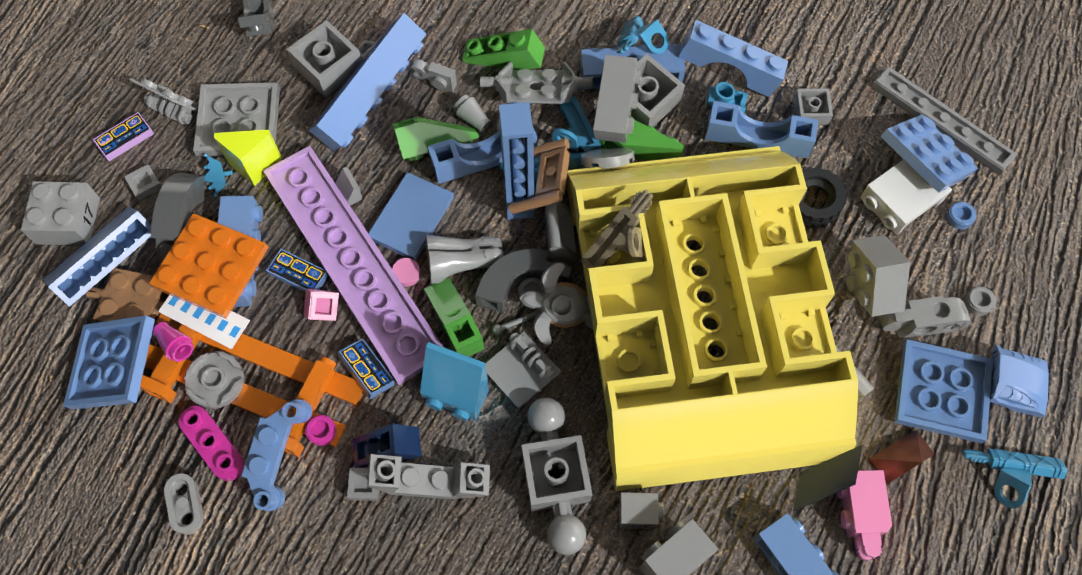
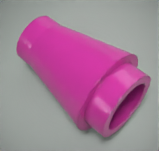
(174, 343)

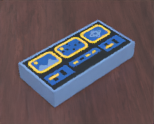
(296, 271)
(366, 368)

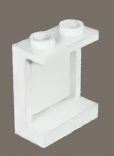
(901, 196)

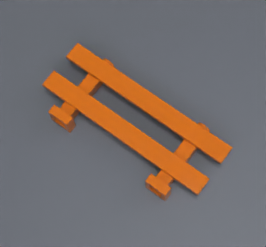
(316, 377)

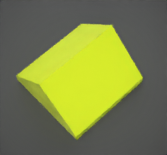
(249, 152)

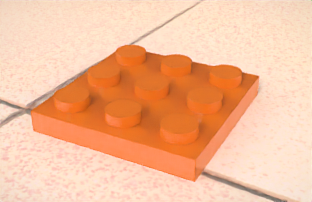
(209, 265)

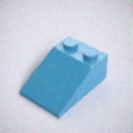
(453, 382)

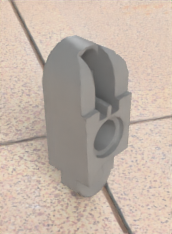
(928, 317)

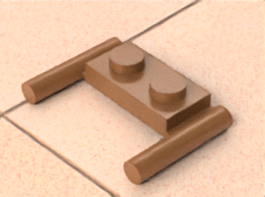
(551, 176)

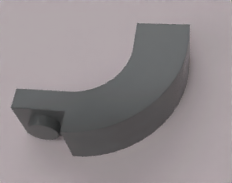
(257, 17)
(173, 209)
(509, 273)

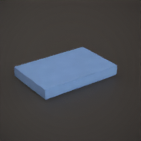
(411, 216)

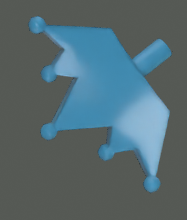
(215, 175)

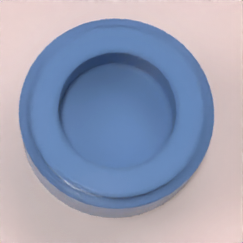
(961, 215)

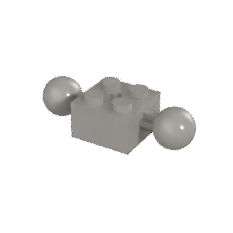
(566, 532)

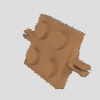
(126, 296)

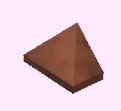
(902, 456)

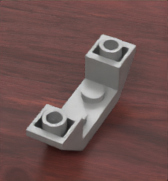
(429, 481)

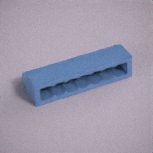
(99, 256)

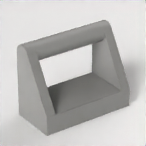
(560, 233)

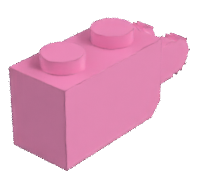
(866, 513)

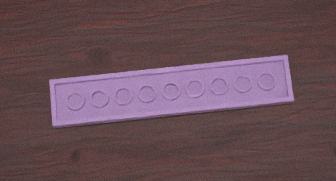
(353, 263)

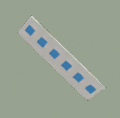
(211, 325)

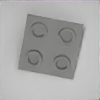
(167, 102)
(521, 369)

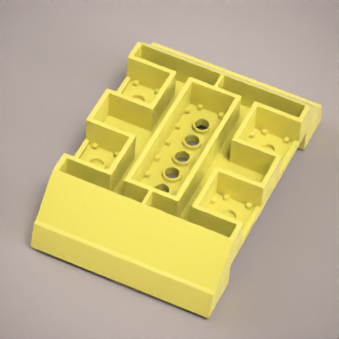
(780, 387)

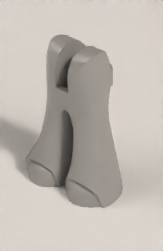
(455, 255)

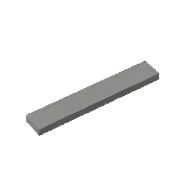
(947, 121)

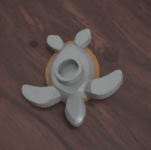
(559, 304)

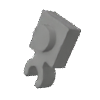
(438, 75)

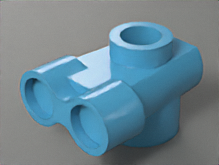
(726, 93)

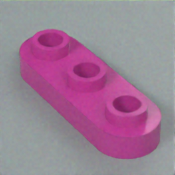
(219, 451)

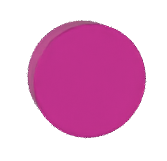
(320, 430)

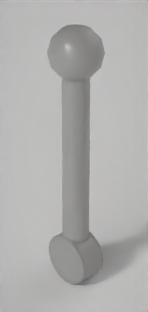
(497, 329)

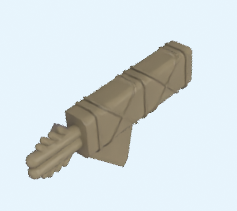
(620, 233)

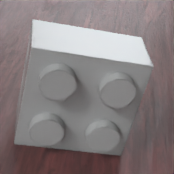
(814, 105)

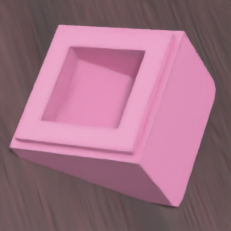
(320, 304)

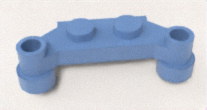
(268, 451)

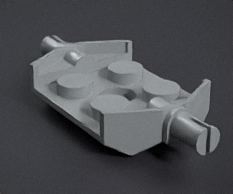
(519, 85)

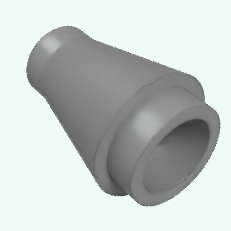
(471, 112)

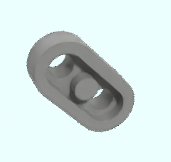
(181, 506)

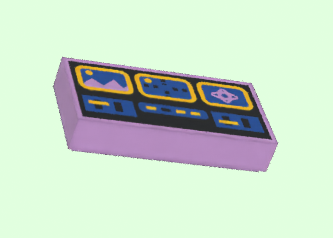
(123, 136)

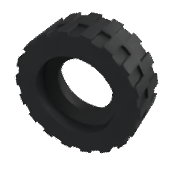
(836, 197)

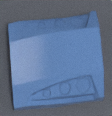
(1019, 382)

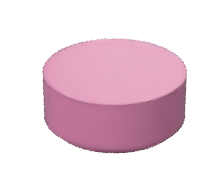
(407, 271)

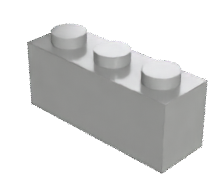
(617, 99)

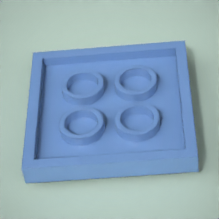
(930, 152)
(109, 363)
(944, 391)

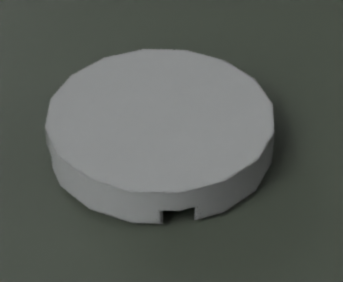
(608, 157)
(214, 380)

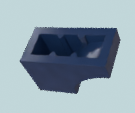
(389, 441)

